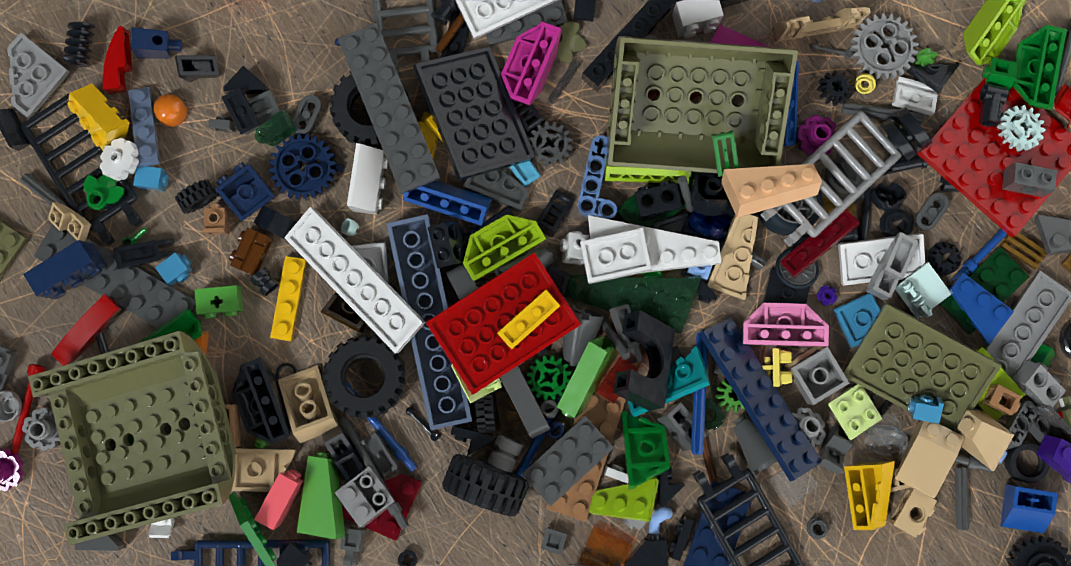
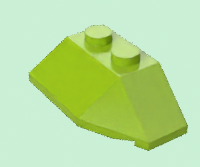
(992, 29)
(500, 244)

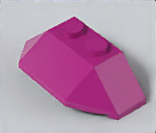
(531, 62)

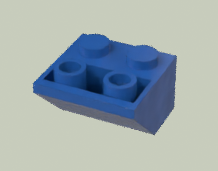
(1028, 508)

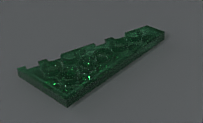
(656, 295)

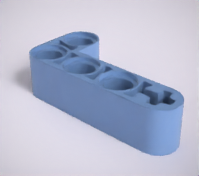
(596, 177)

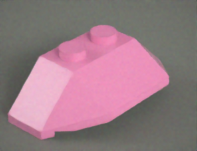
(785, 326)

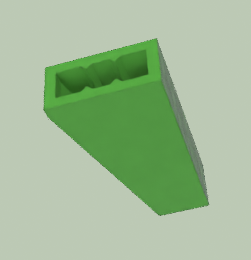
(587, 376)
(320, 507)

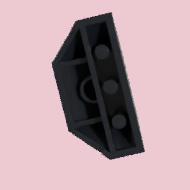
(261, 402)

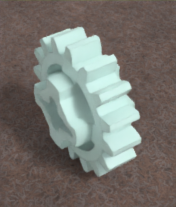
(1021, 128)

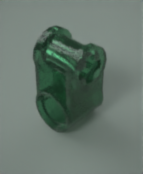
(275, 129)

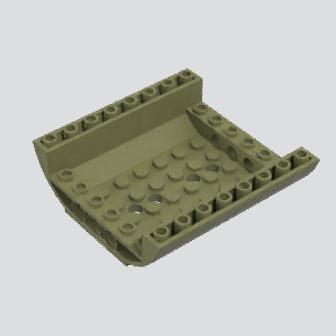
(137, 394)

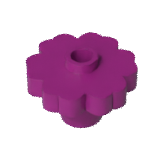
(808, 133)
(10, 469)

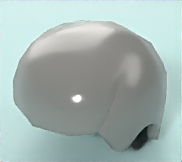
(9, 405)

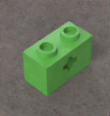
(207, 298)

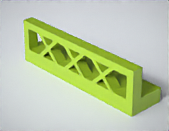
(639, 174)

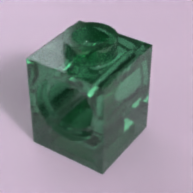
(716, 422)

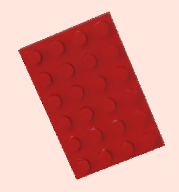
(471, 325)

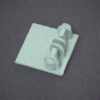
(922, 291)

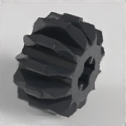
(827, 86)

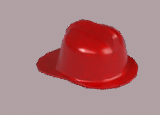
(1063, 103)

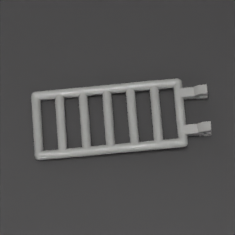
(869, 179)

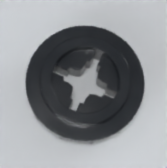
(905, 225)
(935, 258)

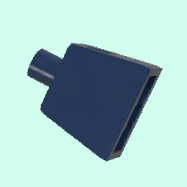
(146, 44)

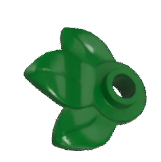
(103, 187)

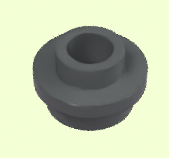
(823, 528)

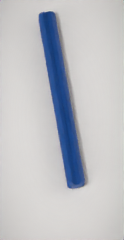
(699, 399)

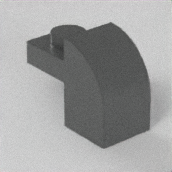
(834, 449)

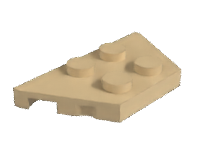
(259, 468)

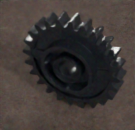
(1039, 553)

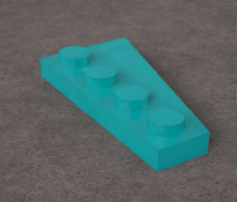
(684, 378)

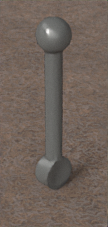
(847, 54)

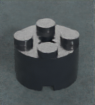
(709, 195)

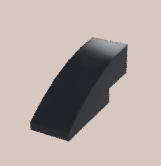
(343, 452)

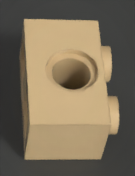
(901, 516)

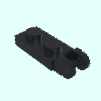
(142, 253)

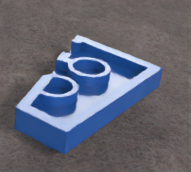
(982, 308)

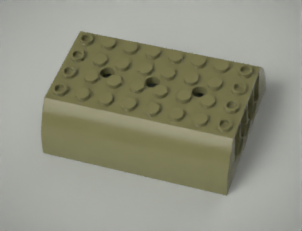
(676, 131)

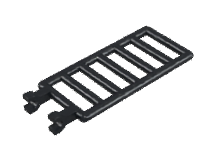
(67, 192)
(756, 491)

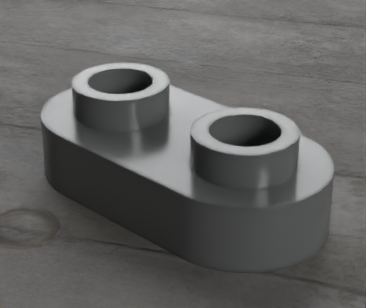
(303, 114)
(930, 212)

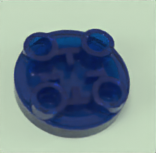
(710, 226)

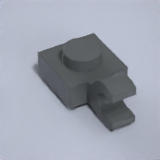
(352, 543)

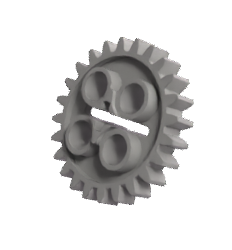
(868, 55)

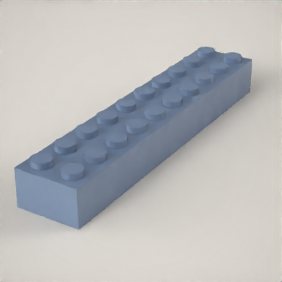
(425, 293)

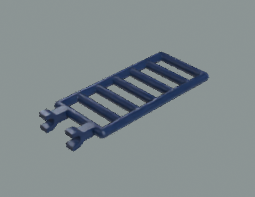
(241, 545)

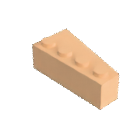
(768, 187)

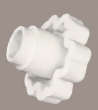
(119, 159)

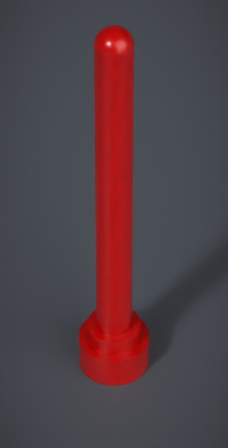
(26, 406)

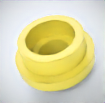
(865, 89)

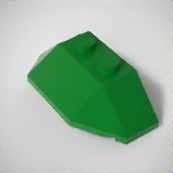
(1039, 66)

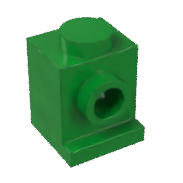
(1000, 72)

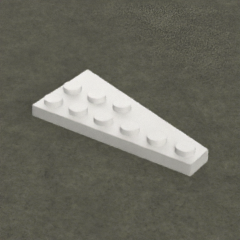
(664, 248)

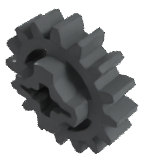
(557, 139)

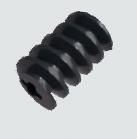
(77, 43)

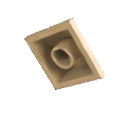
(984, 437)

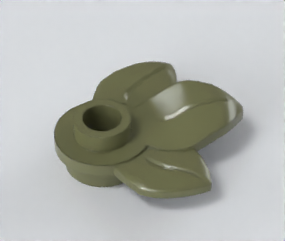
(569, 42)

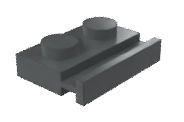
(264, 107)

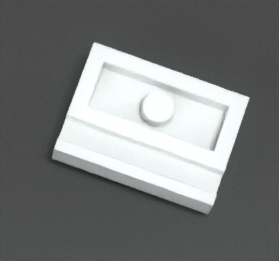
(914, 96)

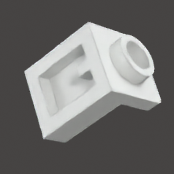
(616, 472)
(161, 529)

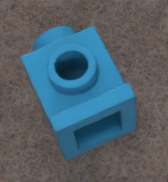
(926, 408)

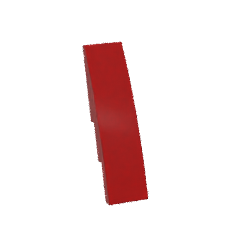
(85, 330)

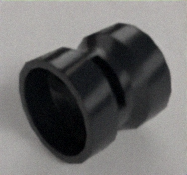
(264, 281)

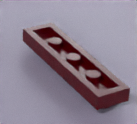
(815, 247)

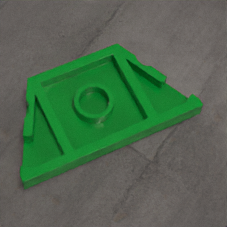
(644, 449)

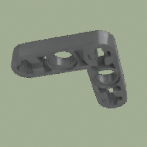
(1029, 423)

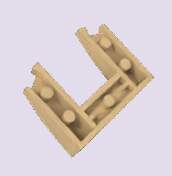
(803, 27)

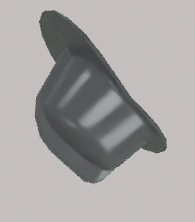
(849, 172)

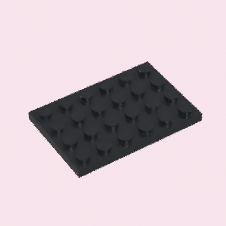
(473, 112)

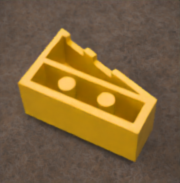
(97, 116)
(869, 493)

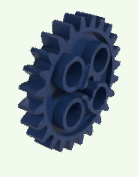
(309, 184)

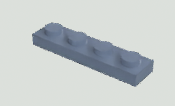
(144, 126)

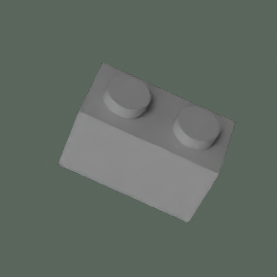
(818, 376)

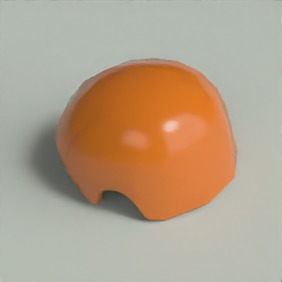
(170, 110)

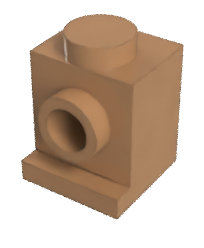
(221, 225)
(995, 393)

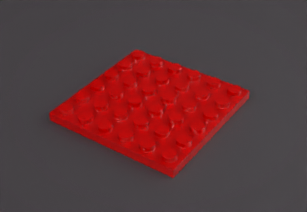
(975, 159)

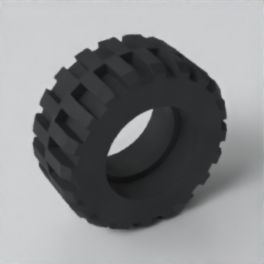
(342, 115)
(340, 362)
(485, 485)

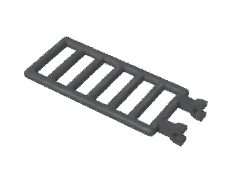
(431, 28)

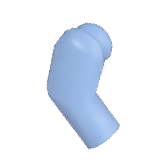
(659, 516)

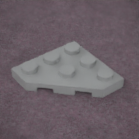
(32, 75)

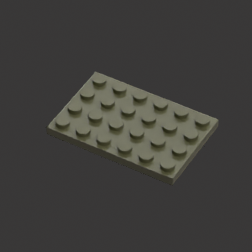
(911, 359)

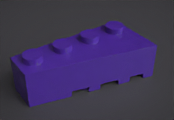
(1057, 455)

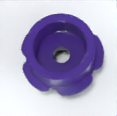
(826, 301)

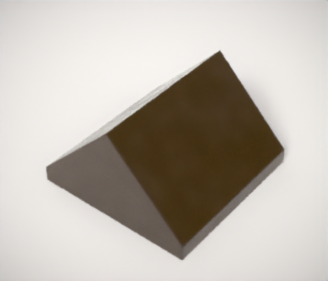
(343, 313)

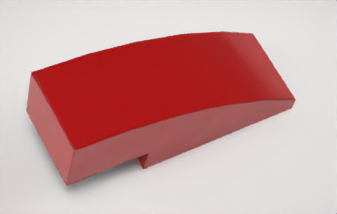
(117, 62)

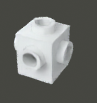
(572, 249)

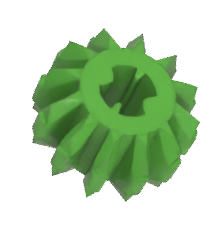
(730, 402)

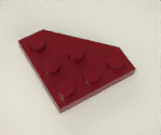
(404, 490)

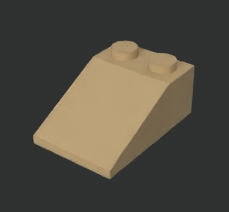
(307, 404)
(929, 457)

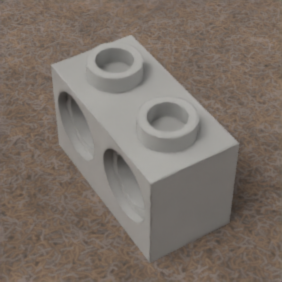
(1039, 383)

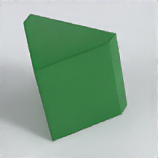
(1043, 355)

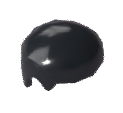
(888, 197)

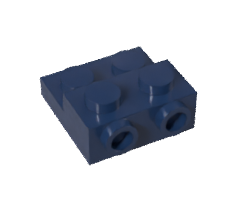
(244, 190)

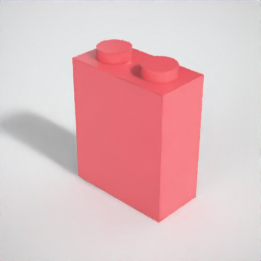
(280, 499)

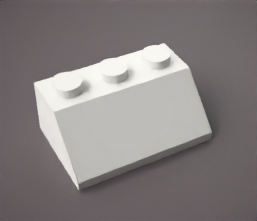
(367, 180)

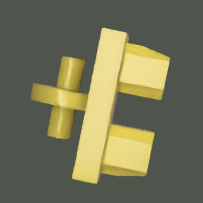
(779, 377)

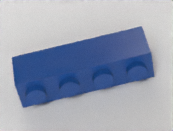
(451, 201)

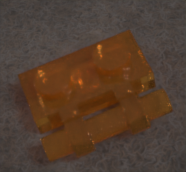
(606, 544)

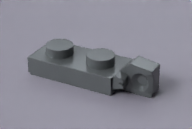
(618, 315)

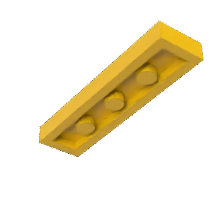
(288, 298)

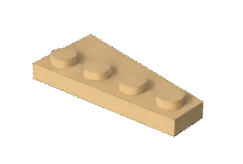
(736, 255)

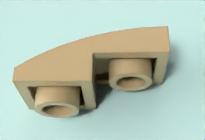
(67, 219)

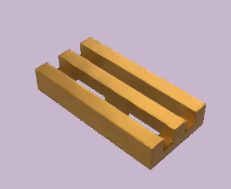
(1038, 258)

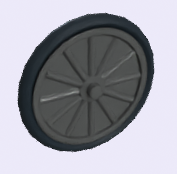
(803, 280)

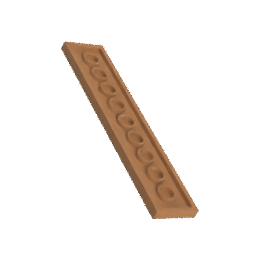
(605, 418)

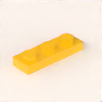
(528, 319)

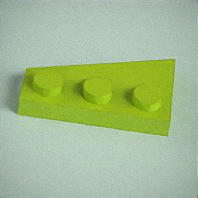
(626, 503)

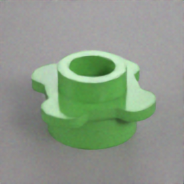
(925, 57)

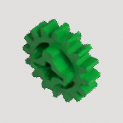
(541, 384)

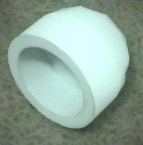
(349, 227)

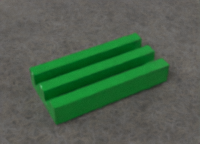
(723, 136)

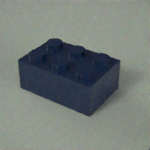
(65, 270)

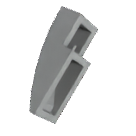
(892, 267)

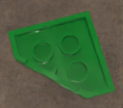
(252, 529)

